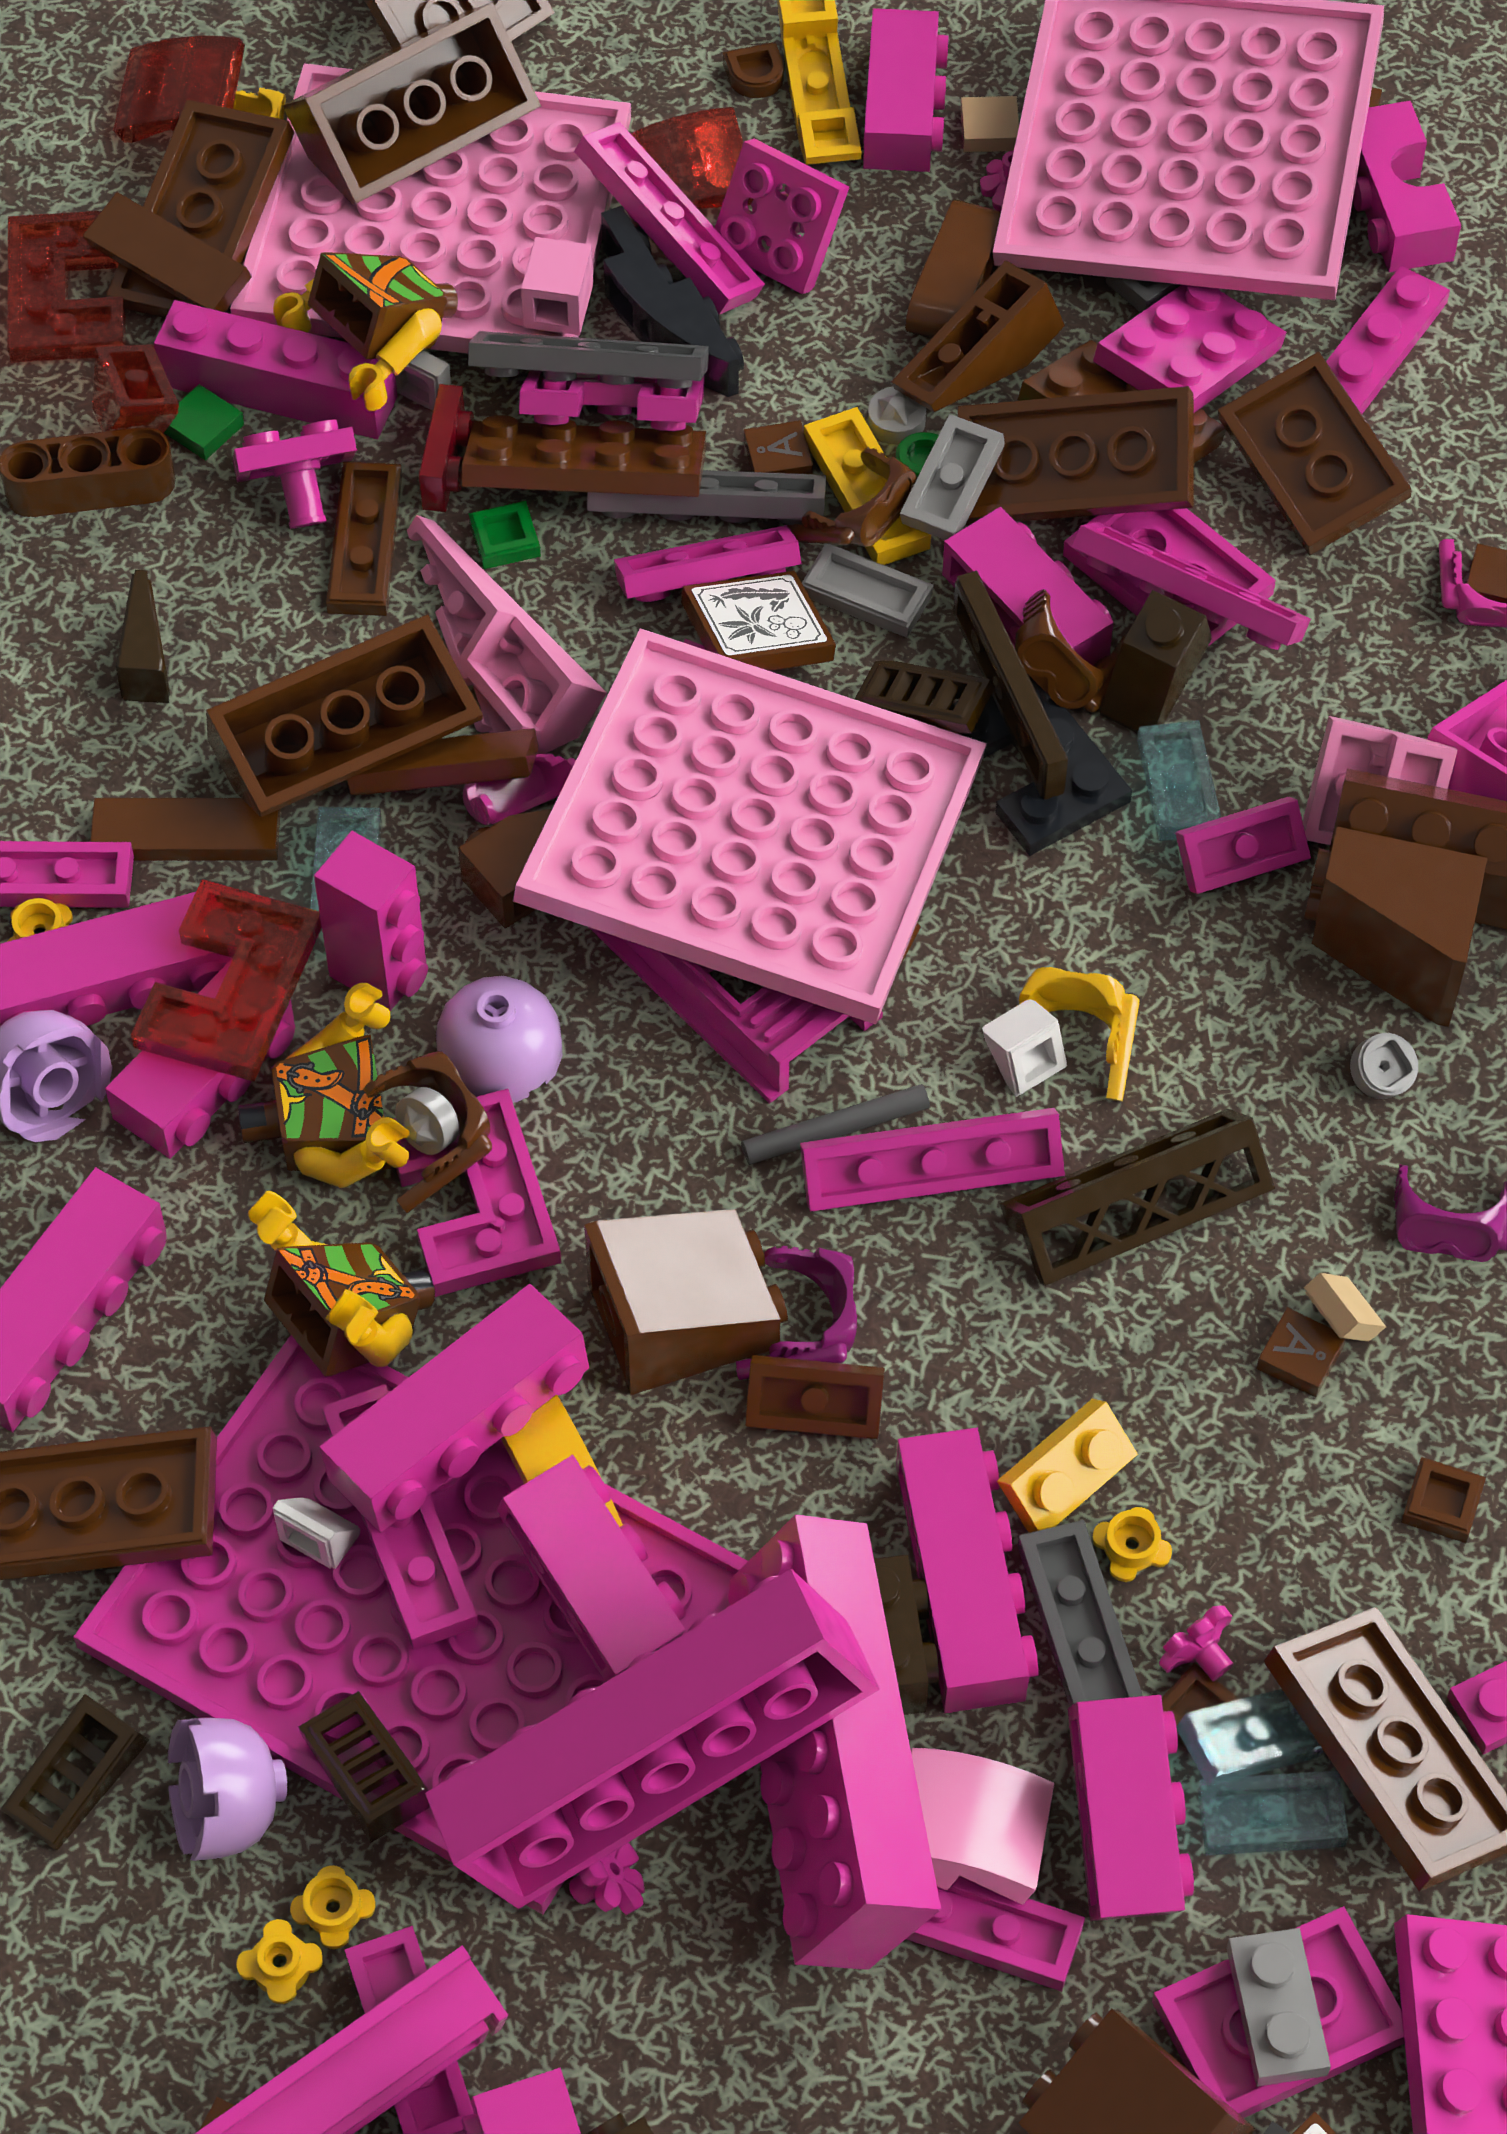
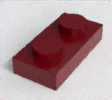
(440, 463)

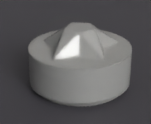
(894, 416)
(1384, 1066)
(429, 1120)

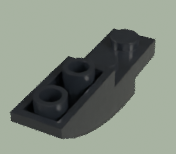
(662, 309)

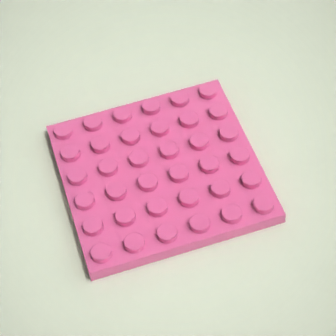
(1192, 142)
(456, 220)
(753, 825)

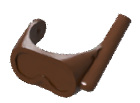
(870, 521)
(1055, 664)
(439, 1073)

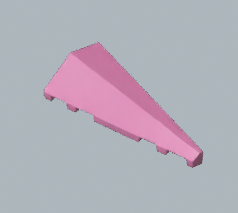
(502, 651)

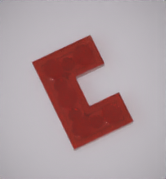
(40, 316)
(269, 953)

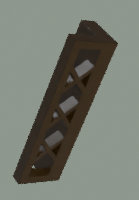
(1132, 1172)

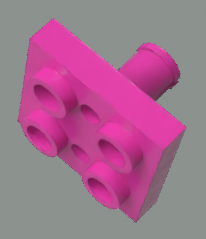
(806, 206)
(295, 464)

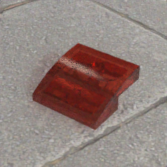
(169, 73)
(696, 152)

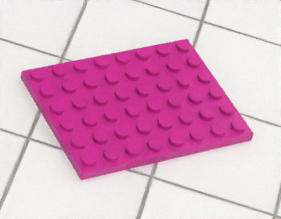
(285, 1638)

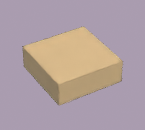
(989, 123)
(1344, 1307)

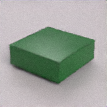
(204, 422)
(504, 535)

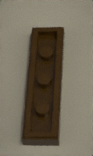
(1013, 689)

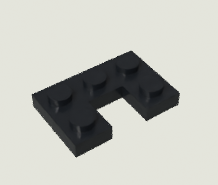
(1091, 783)

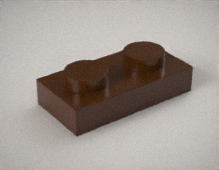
(814, 1397)

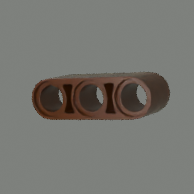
(955, 267)
(87, 472)

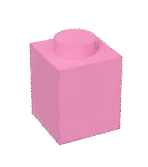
(557, 286)

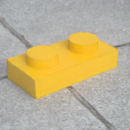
(1067, 1467)

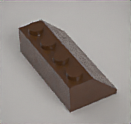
(413, 104)
(340, 716)
(1434, 819)

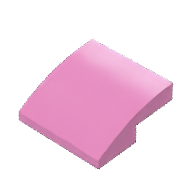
(1370, 751)
(983, 1820)

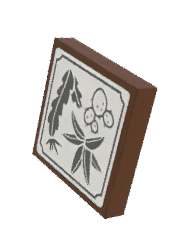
(759, 621)

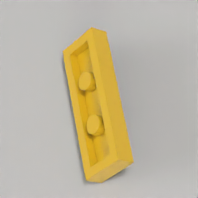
(837, 449)

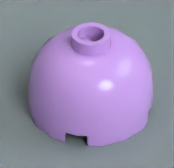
(501, 1036)
(45, 1064)
(224, 1786)

